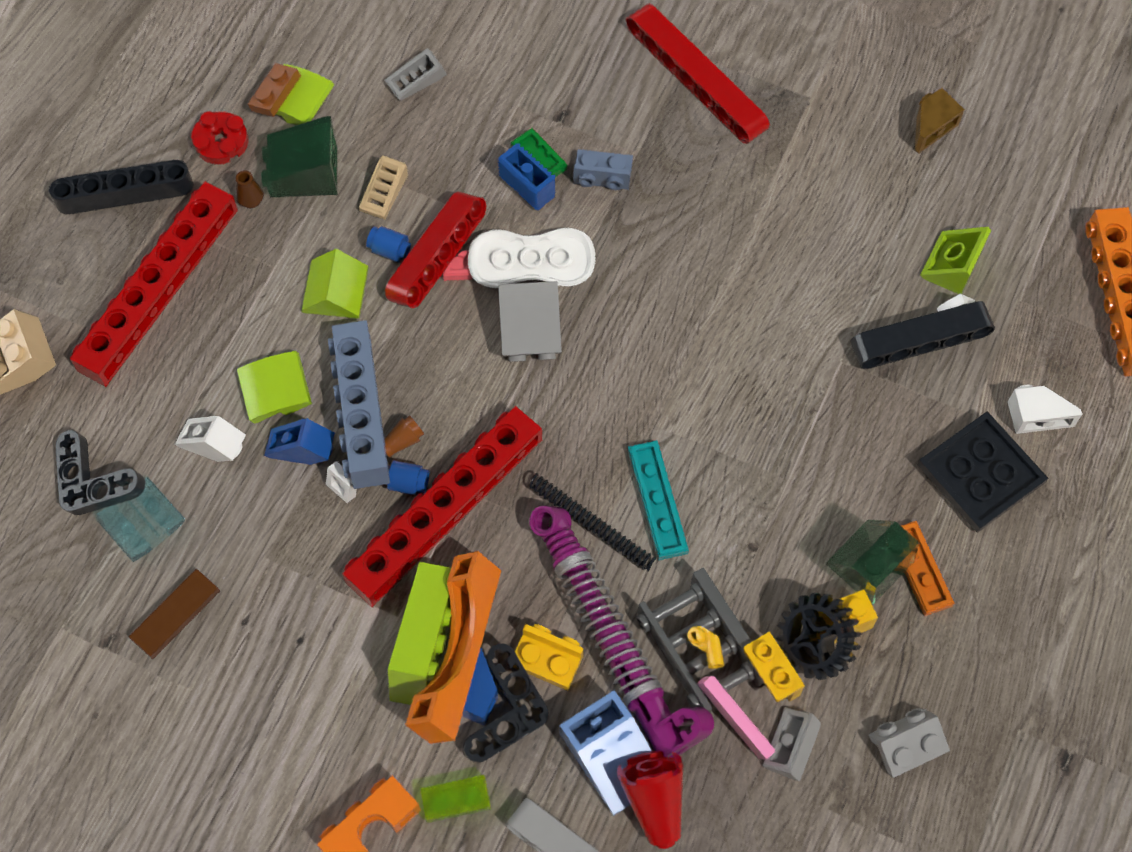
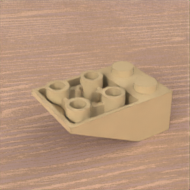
(23, 351)

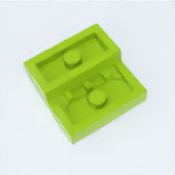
(305, 97)
(274, 386)

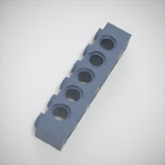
(358, 385)

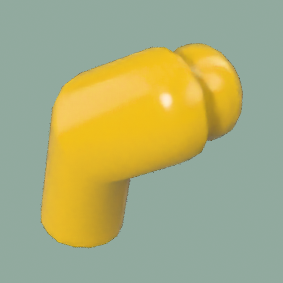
(709, 643)

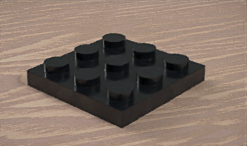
(982, 471)

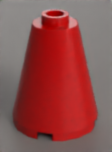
(655, 795)

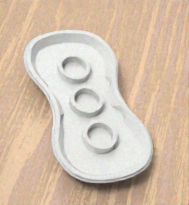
(510, 258)

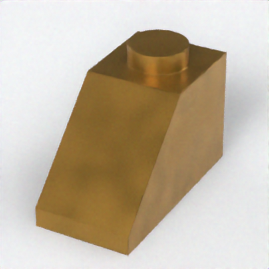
(936, 118)

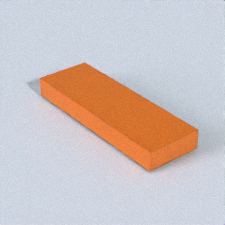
(926, 577)

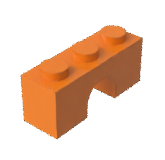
(387, 803)

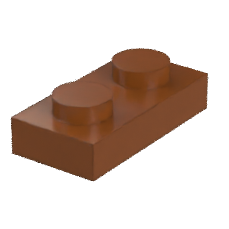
(274, 90)

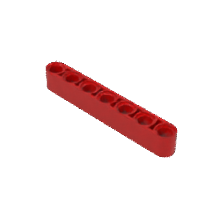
(698, 73)

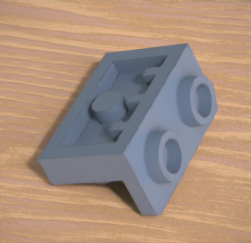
(602, 169)

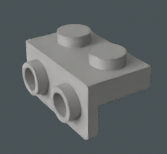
(910, 741)

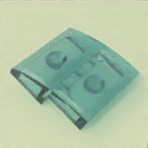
(141, 522)

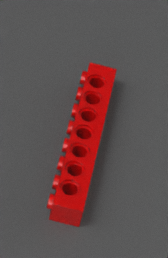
(138, 319)
(375, 585)

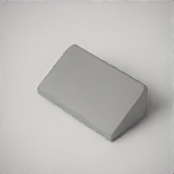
(793, 743)

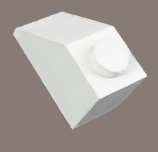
(1041, 410)
(211, 438)

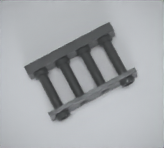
(717, 616)

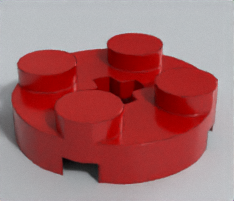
(218, 123)

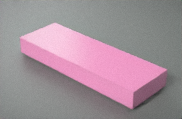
(736, 717)

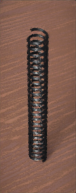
(590, 522)

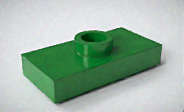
(541, 151)

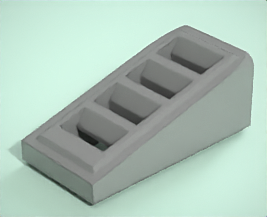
(417, 63)

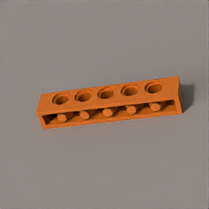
(1116, 226)

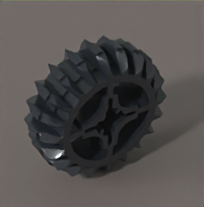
(806, 614)

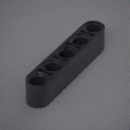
(107, 187)
(922, 335)

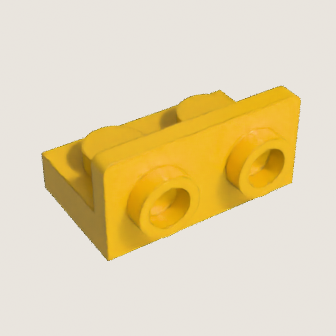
(549, 656)
(774, 668)

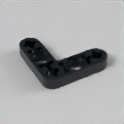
(87, 487)
(517, 715)

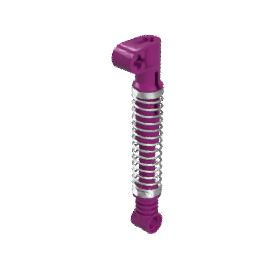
(641, 692)

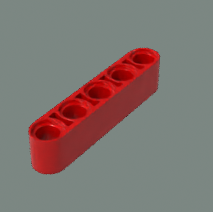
(435, 249)

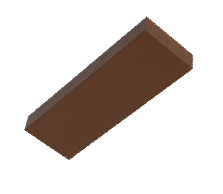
(174, 614)

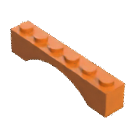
(440, 705)

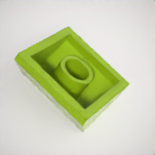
(955, 257)
(335, 285)

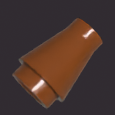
(402, 436)

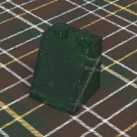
(302, 160)
(875, 557)

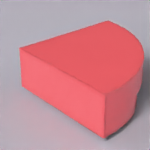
(458, 268)

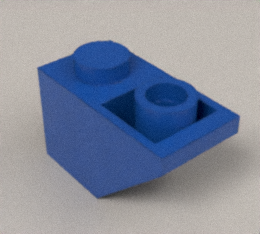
(481, 694)

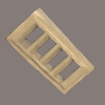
(390, 171)

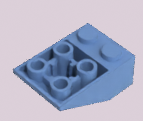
(601, 741)

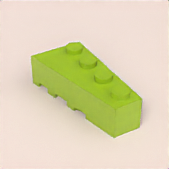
(420, 634)

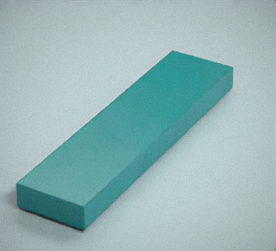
(658, 500)

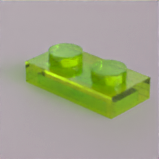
(455, 798)

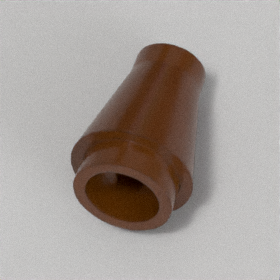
(248, 191)

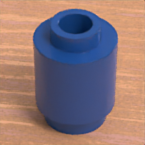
(388, 243)
(408, 478)

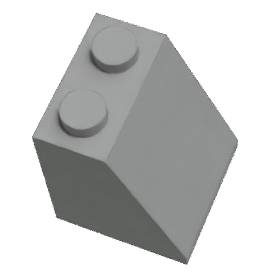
(530, 320)

